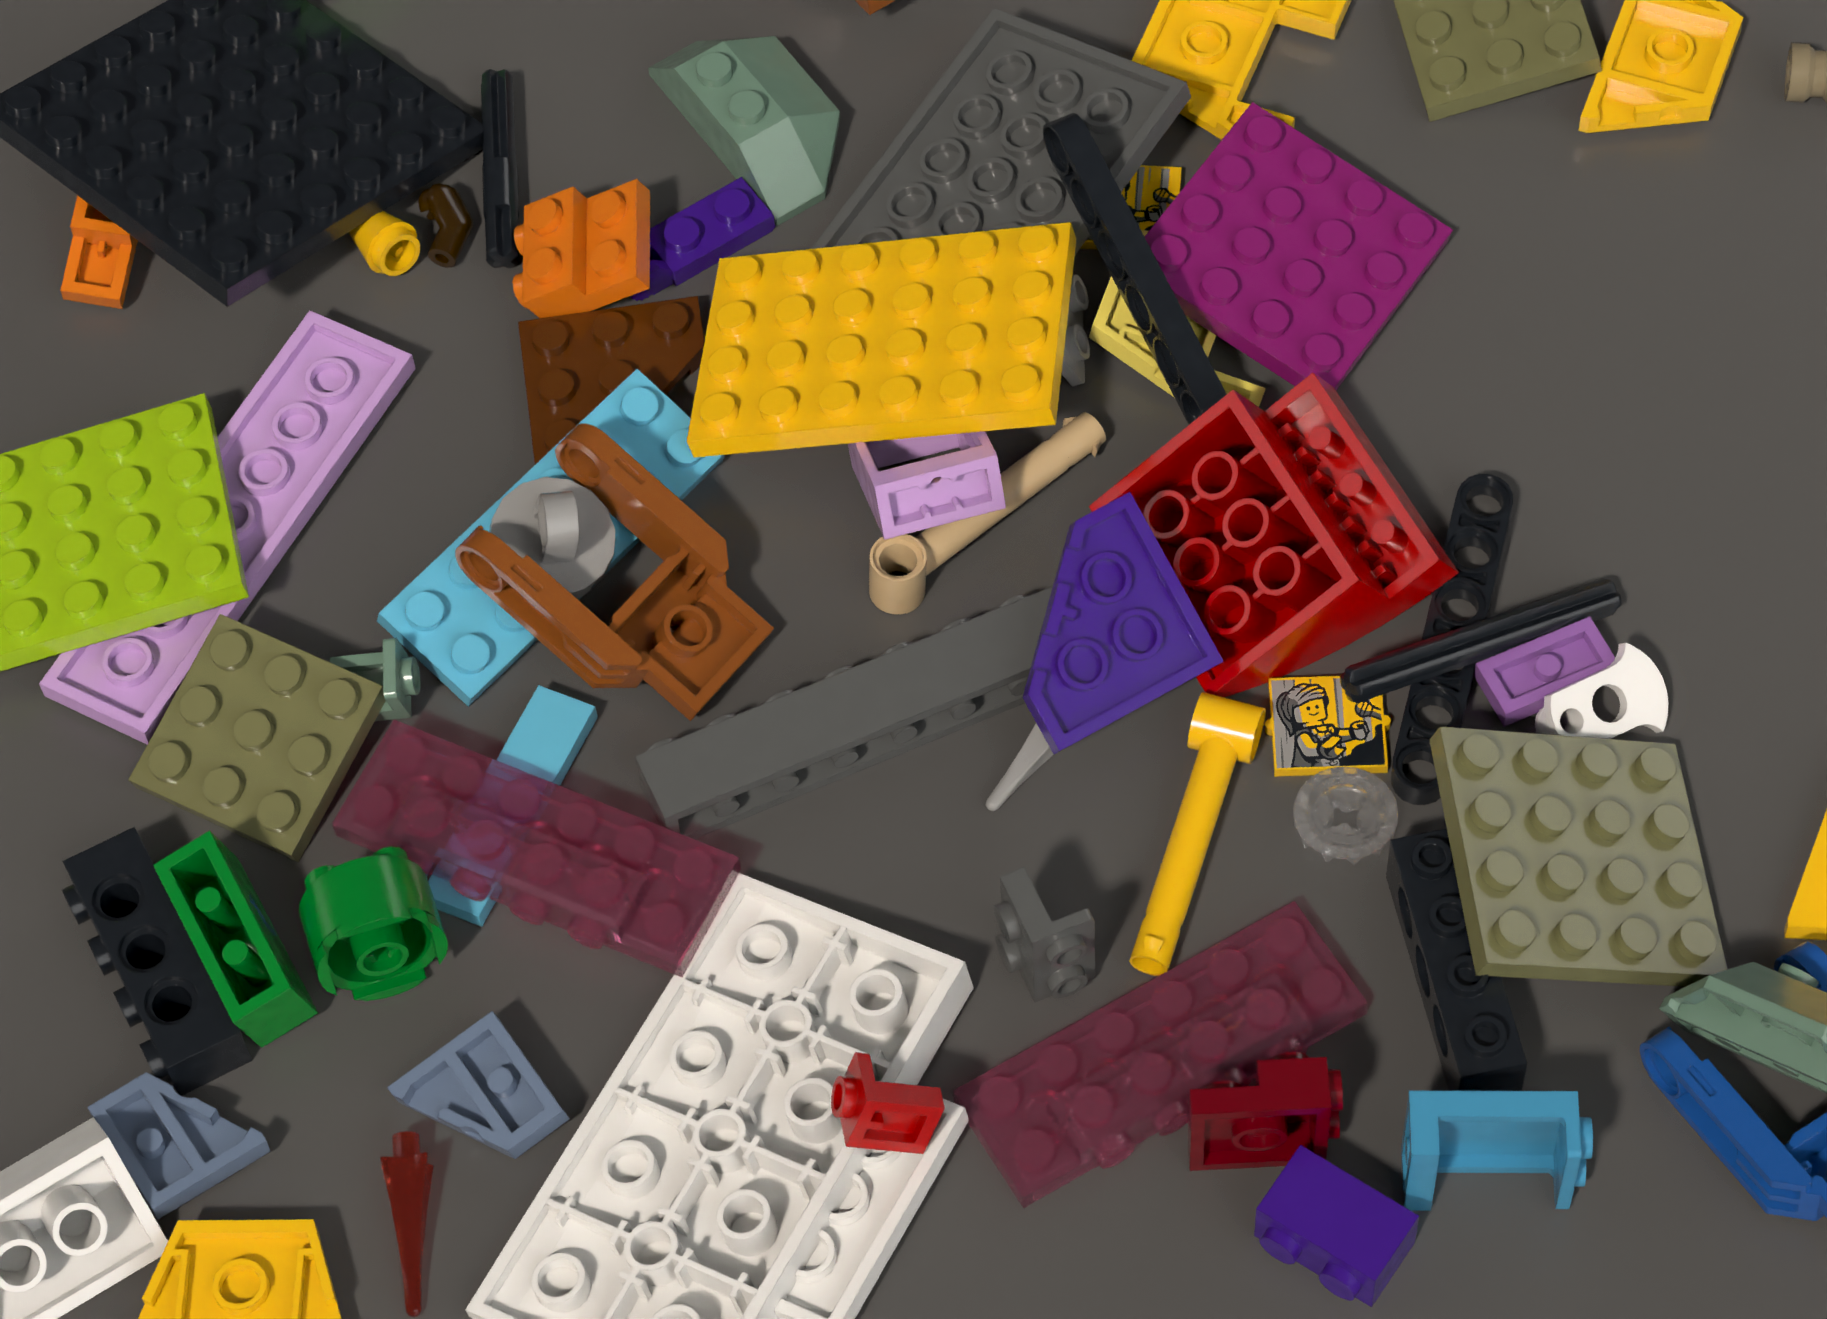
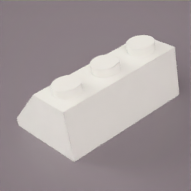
(70, 1225)

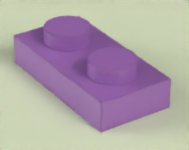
(1527, 673)

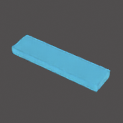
(541, 745)

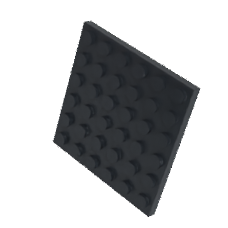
(235, 134)

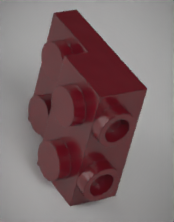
(1265, 1123)

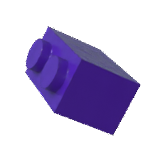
(1335, 1227)

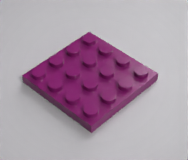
(1291, 250)

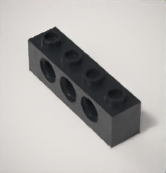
(123, 876)
(1465, 1011)

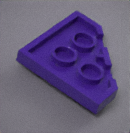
(1112, 628)

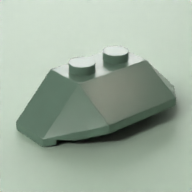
(756, 116)
(1760, 1016)

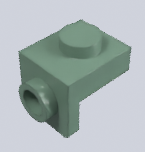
(393, 671)

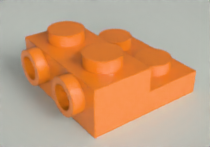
(583, 250)

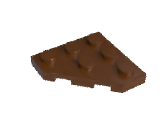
(585, 356)

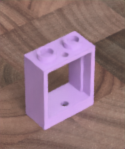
(930, 489)

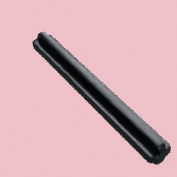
(1477, 641)

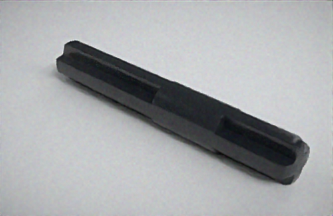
(499, 168)

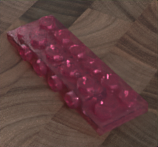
(538, 848)
(1132, 1063)

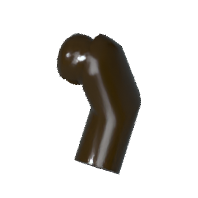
(453, 220)

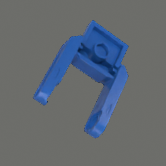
(1779, 1177)

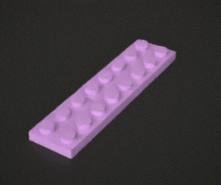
(278, 467)

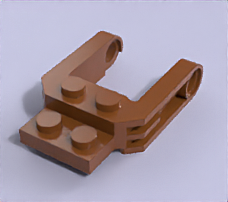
(674, 632)

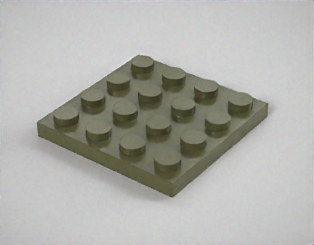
(1576, 858)

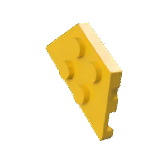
(1662, 64)

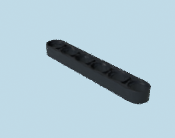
(1132, 266)
(1473, 586)

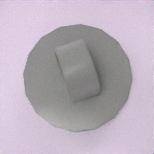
(559, 529)

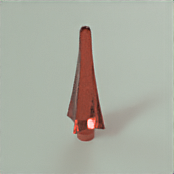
(408, 1188)

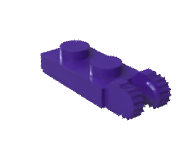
(705, 233)

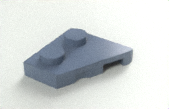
(483, 1090)
(173, 1142)

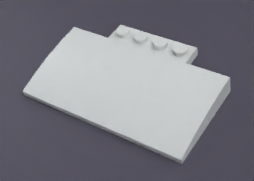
(714, 1147)

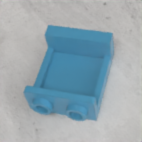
(1493, 1136)

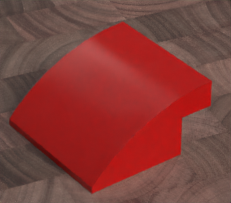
(1283, 532)

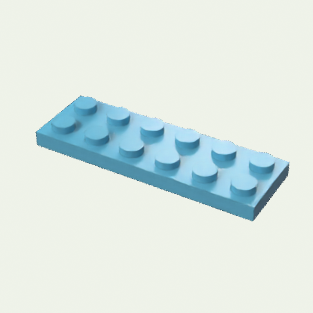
(466, 633)

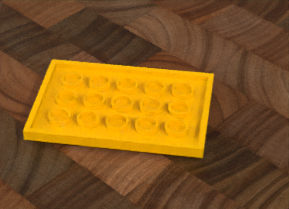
(885, 341)

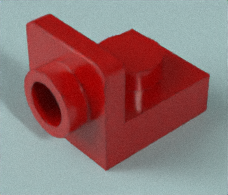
(884, 1113)

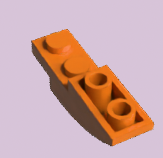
(97, 259)

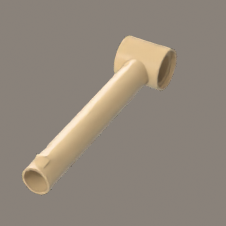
(936, 545)

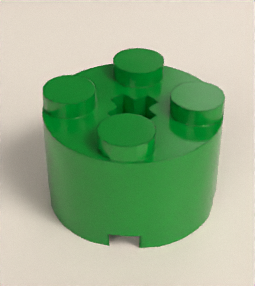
(372, 925)

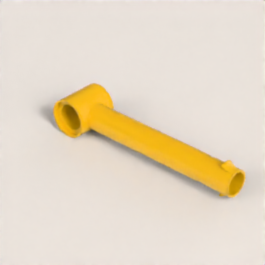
(1221, 734)

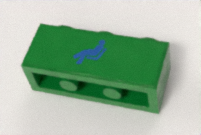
(235, 939)

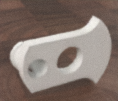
(1635, 682)

